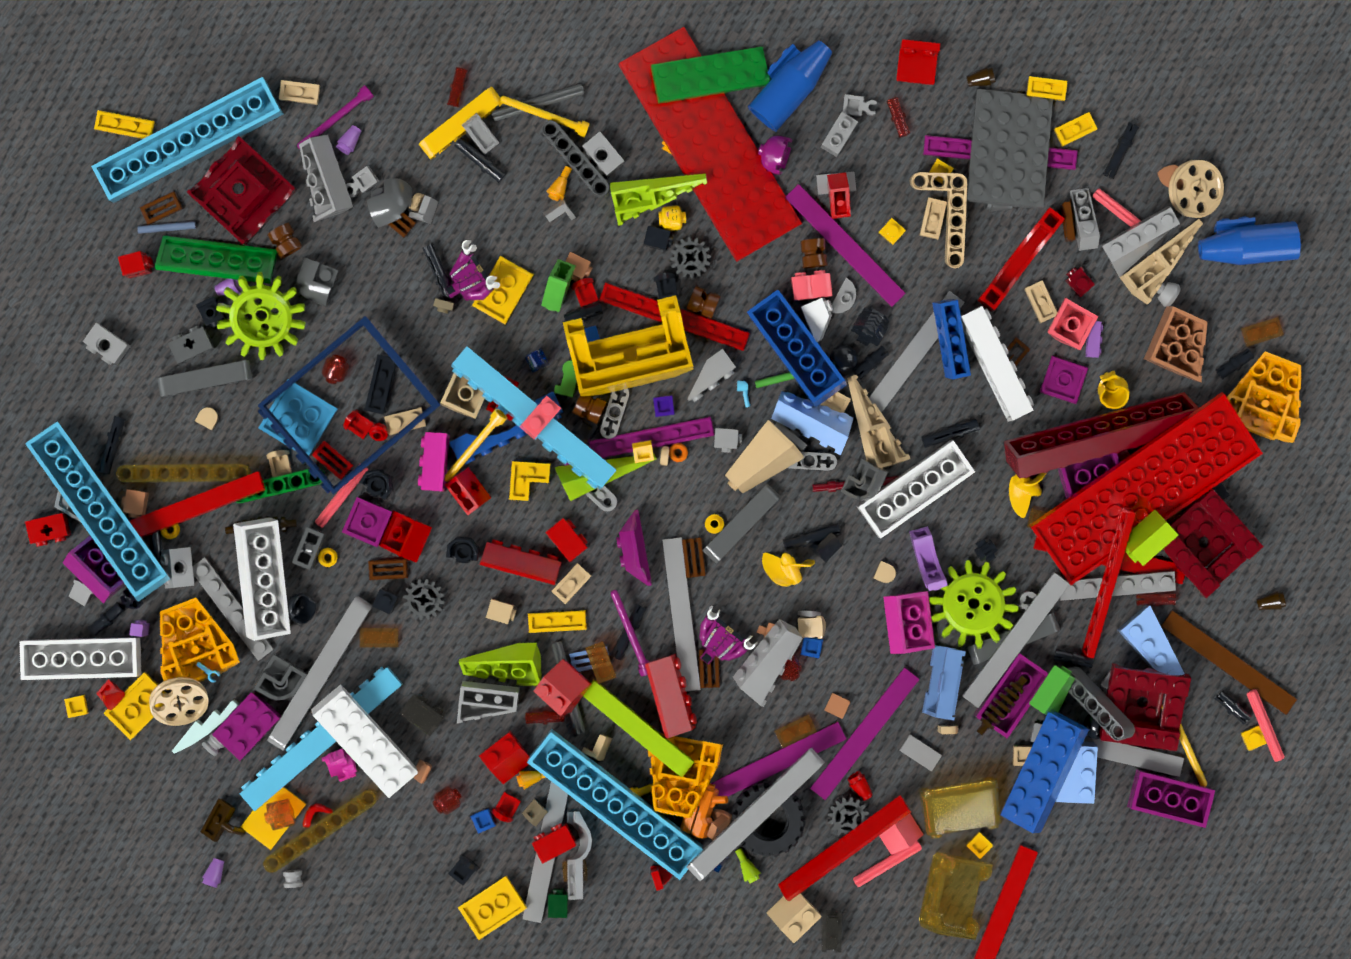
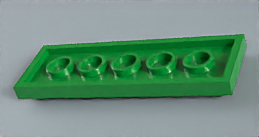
(710, 75)
(215, 259)

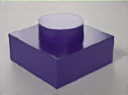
(663, 406)

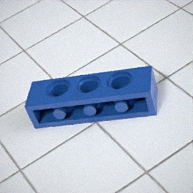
(951, 338)

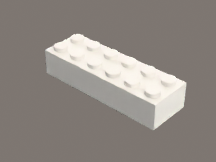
(995, 364)
(916, 488)
(262, 578)
(80, 658)
(364, 741)

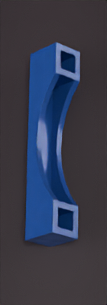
(462, 443)

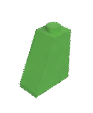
(558, 285)
(1053, 690)

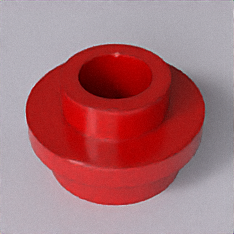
(378, 432)

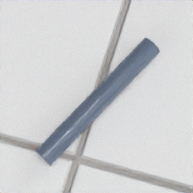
(167, 227)

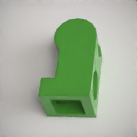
(568, 382)

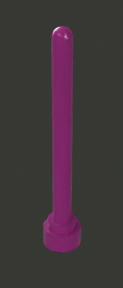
(363, 95)
(630, 632)

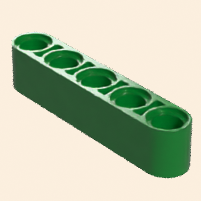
(288, 485)

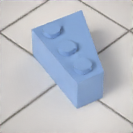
(1081, 780)

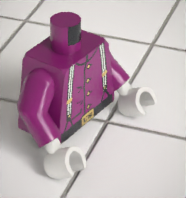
(470, 277)
(721, 639)

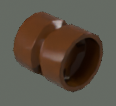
(283, 238)
(813, 253)
(703, 302)
(590, 408)

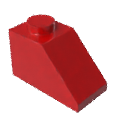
(839, 195)

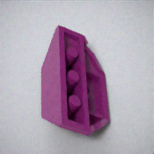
(633, 549)

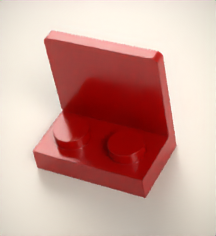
(917, 62)

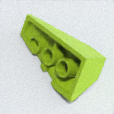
(512, 662)

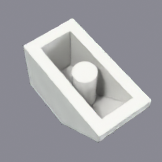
(818, 317)

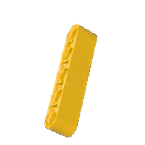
(452, 129)

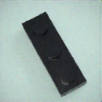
(380, 385)

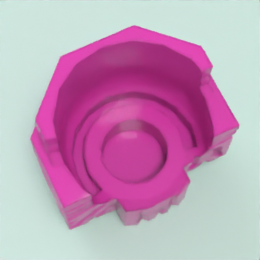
(340, 764)

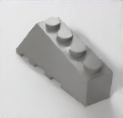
(324, 178)
(1134, 242)
(768, 661)

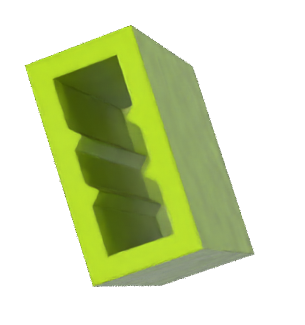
(1149, 538)

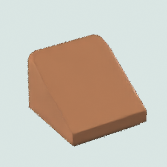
(837, 705)
(423, 770)

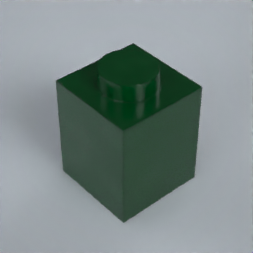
(558, 904)

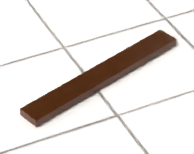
(1228, 662)

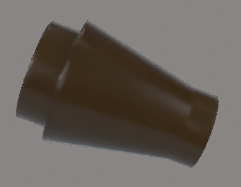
(981, 78)
(1273, 601)

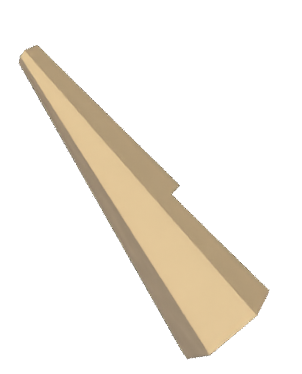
(1151, 272)
(877, 440)

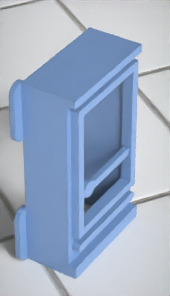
(944, 682)

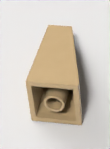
(763, 458)

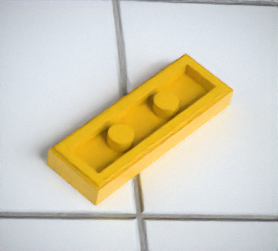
(123, 125)
(557, 621)

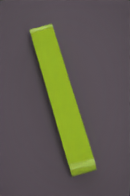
(638, 728)

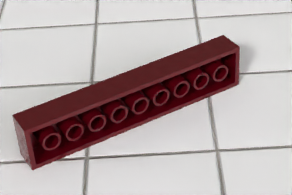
(1095, 436)

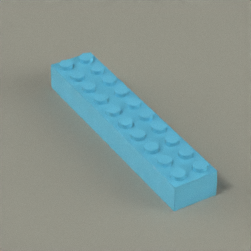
(187, 140)
(97, 511)
(614, 803)

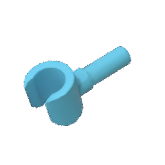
(743, 386)
(209, 672)

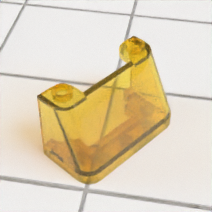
(961, 807)
(952, 895)

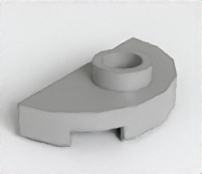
(844, 298)
(792, 435)

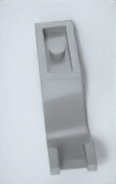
(575, 864)

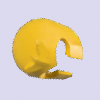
(1113, 390)

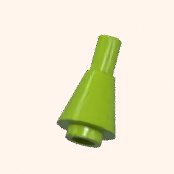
(749, 871)

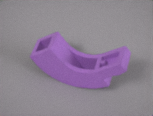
(927, 559)

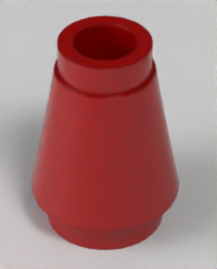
(860, 785)

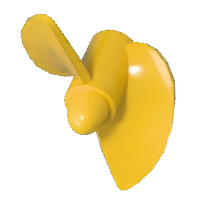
(1021, 492)
(784, 570)

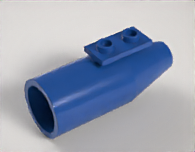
(791, 82)
(1245, 243)

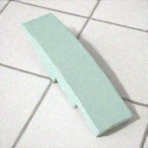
(200, 730)

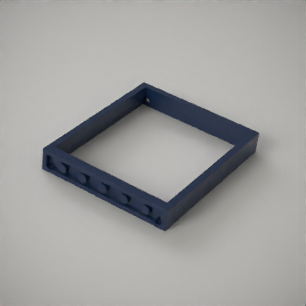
(292, 443)

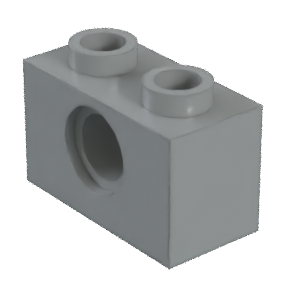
(839, 134)
(600, 143)
(97, 336)
(183, 559)

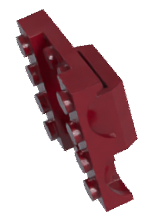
(244, 212)
(1218, 523)
(1130, 684)

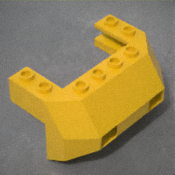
(630, 357)

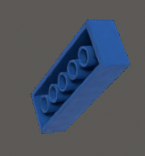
(796, 348)
(1044, 772)

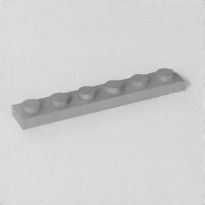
(1124, 585)
(228, 606)

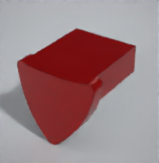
(585, 291)
(357, 424)
(110, 694)
(506, 807)
(660, 876)

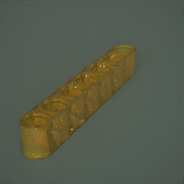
(174, 472)
(312, 834)

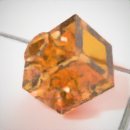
(280, 814)

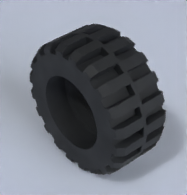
(786, 838)

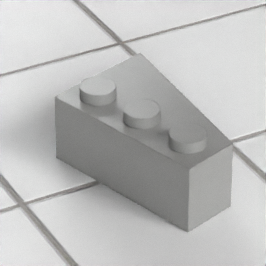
(486, 700)

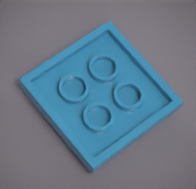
(302, 415)

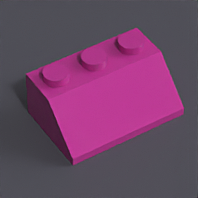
(434, 461)
(909, 622)

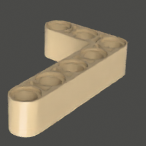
(960, 211)

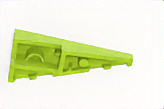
(637, 196)
(577, 486)

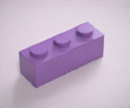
(1094, 340)
(139, 628)

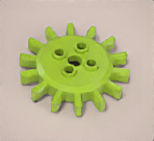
(251, 330)
(983, 620)

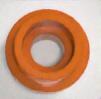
(678, 458)

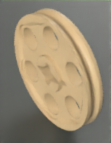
(1192, 196)
(171, 705)

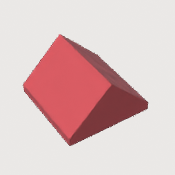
(1072, 324)
(901, 835)

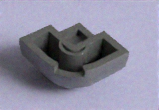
(389, 201)
(316, 281)
(865, 482)
(279, 679)

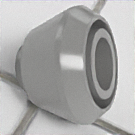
(1168, 293)

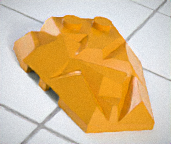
(1269, 398)
(190, 638)
(682, 794)

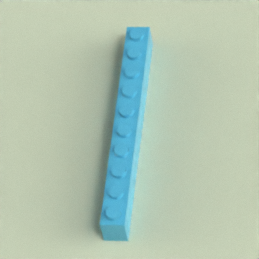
(519, 406)
(314, 743)

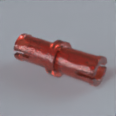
(457, 87)
(898, 117)
(1156, 599)
(543, 717)

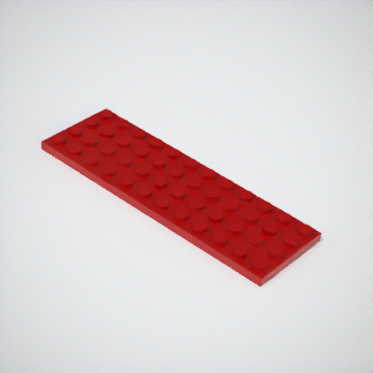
(712, 141)
(1157, 477)

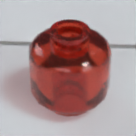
(335, 369)
(792, 669)
(447, 800)

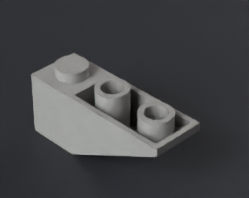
(1084, 219)
(714, 369)

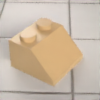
(462, 397)
(794, 916)

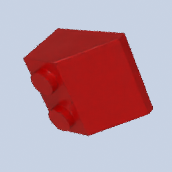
(405, 536)
(562, 688)
(505, 757)

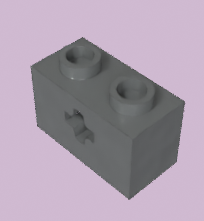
(201, 346)
(309, 548)

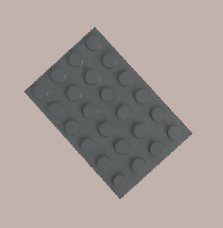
(1009, 149)

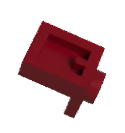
(1079, 281)

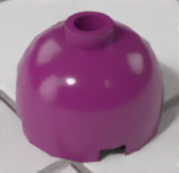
(775, 153)

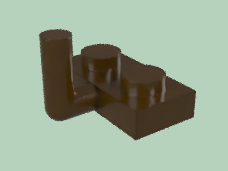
(218, 821)

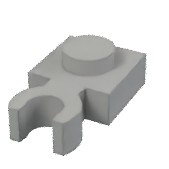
(854, 106)
(363, 180)

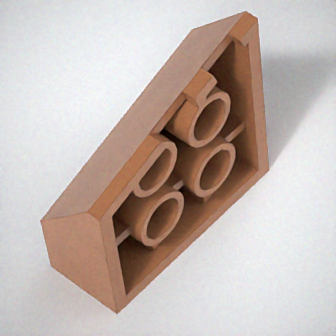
(1179, 343)

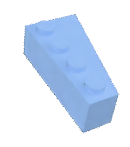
(818, 422)
(1150, 642)

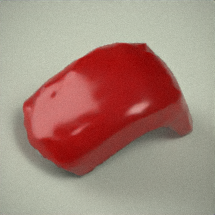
(317, 807)

